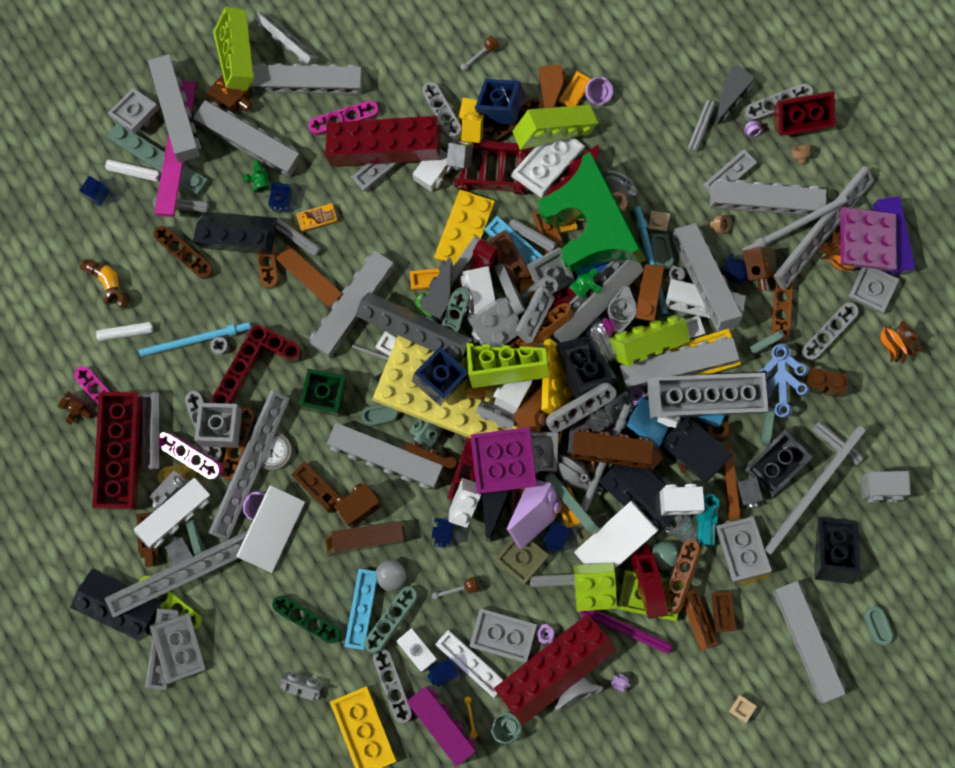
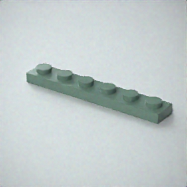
(154, 157)

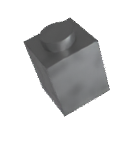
(459, 154)
(749, 493)
(179, 550)

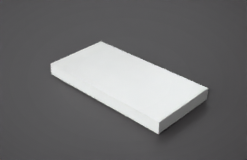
(547, 164)
(270, 529)
(617, 537)

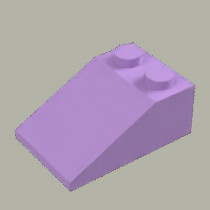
(534, 513)

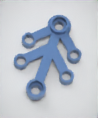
(783, 377)

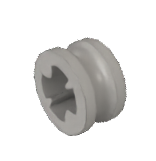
(221, 340)

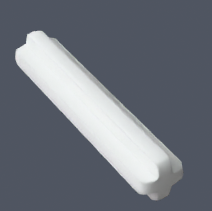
(132, 170)
(124, 331)

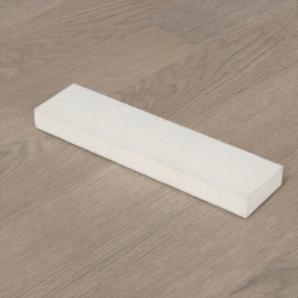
(469, 662)

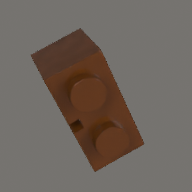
(819, 379)

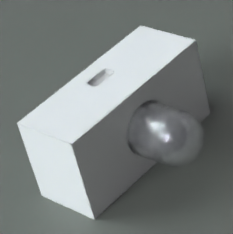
(416, 650)

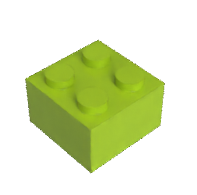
(595, 587)

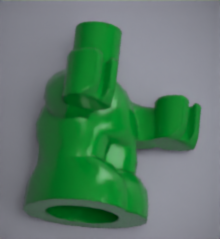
(259, 177)
(584, 283)

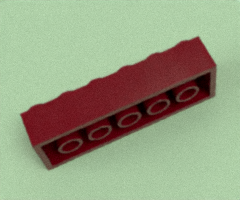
(383, 141)
(117, 451)
(555, 669)

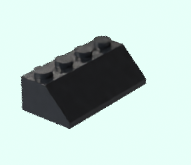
(235, 233)
(642, 488)
(91, 602)

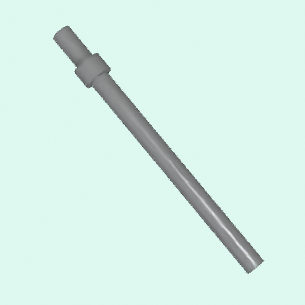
(762, 242)
(620, 424)

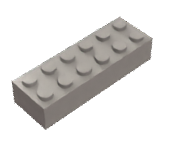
(707, 395)

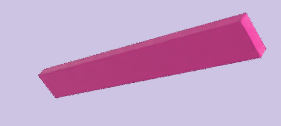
(171, 169)

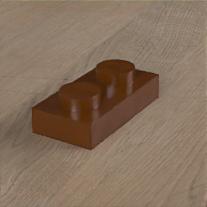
(723, 611)

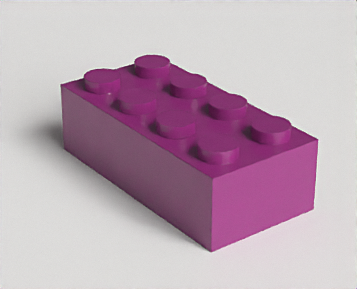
(441, 725)

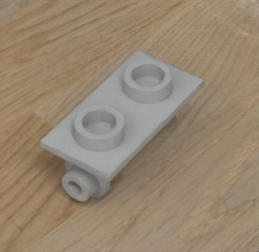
(167, 489)
(293, 682)

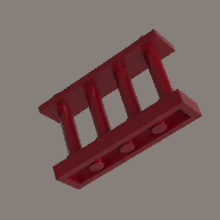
(503, 151)

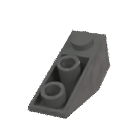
(733, 88)
(440, 293)

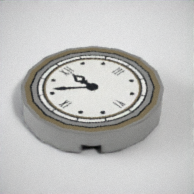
(277, 453)

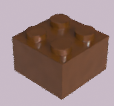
(357, 505)

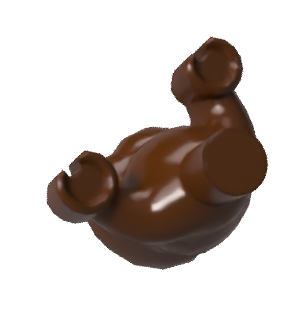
(74, 406)

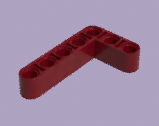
(483, 255)
(250, 361)

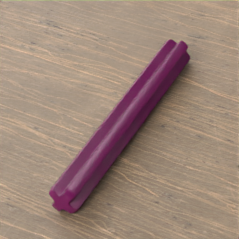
(629, 630)

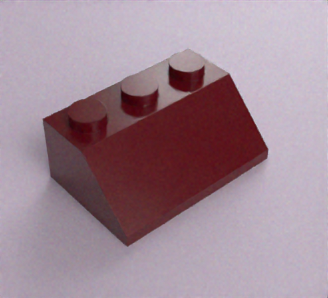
(804, 113)

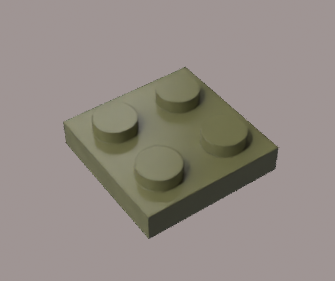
(521, 562)

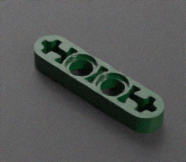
(305, 621)

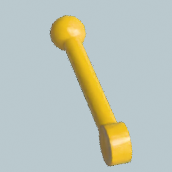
(467, 700)

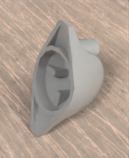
(620, 183)
(622, 309)
(572, 472)
(577, 692)

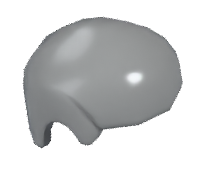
(391, 575)

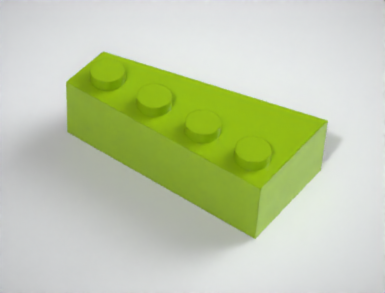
(234, 48)
(554, 125)
(650, 339)
(505, 365)

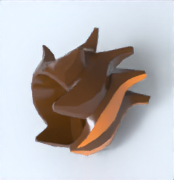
(833, 253)
(900, 342)

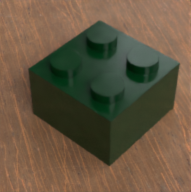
(323, 392)

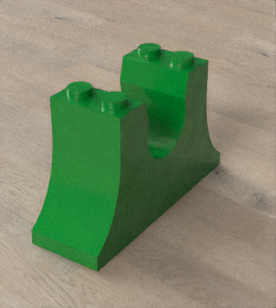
(607, 230)

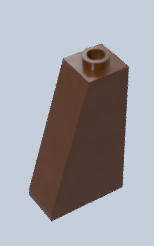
(364, 538)

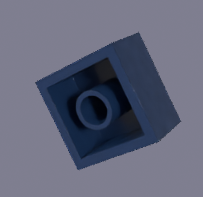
(500, 101)
(440, 376)

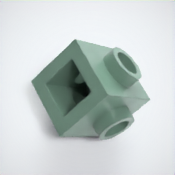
(425, 432)

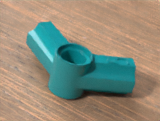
(707, 521)

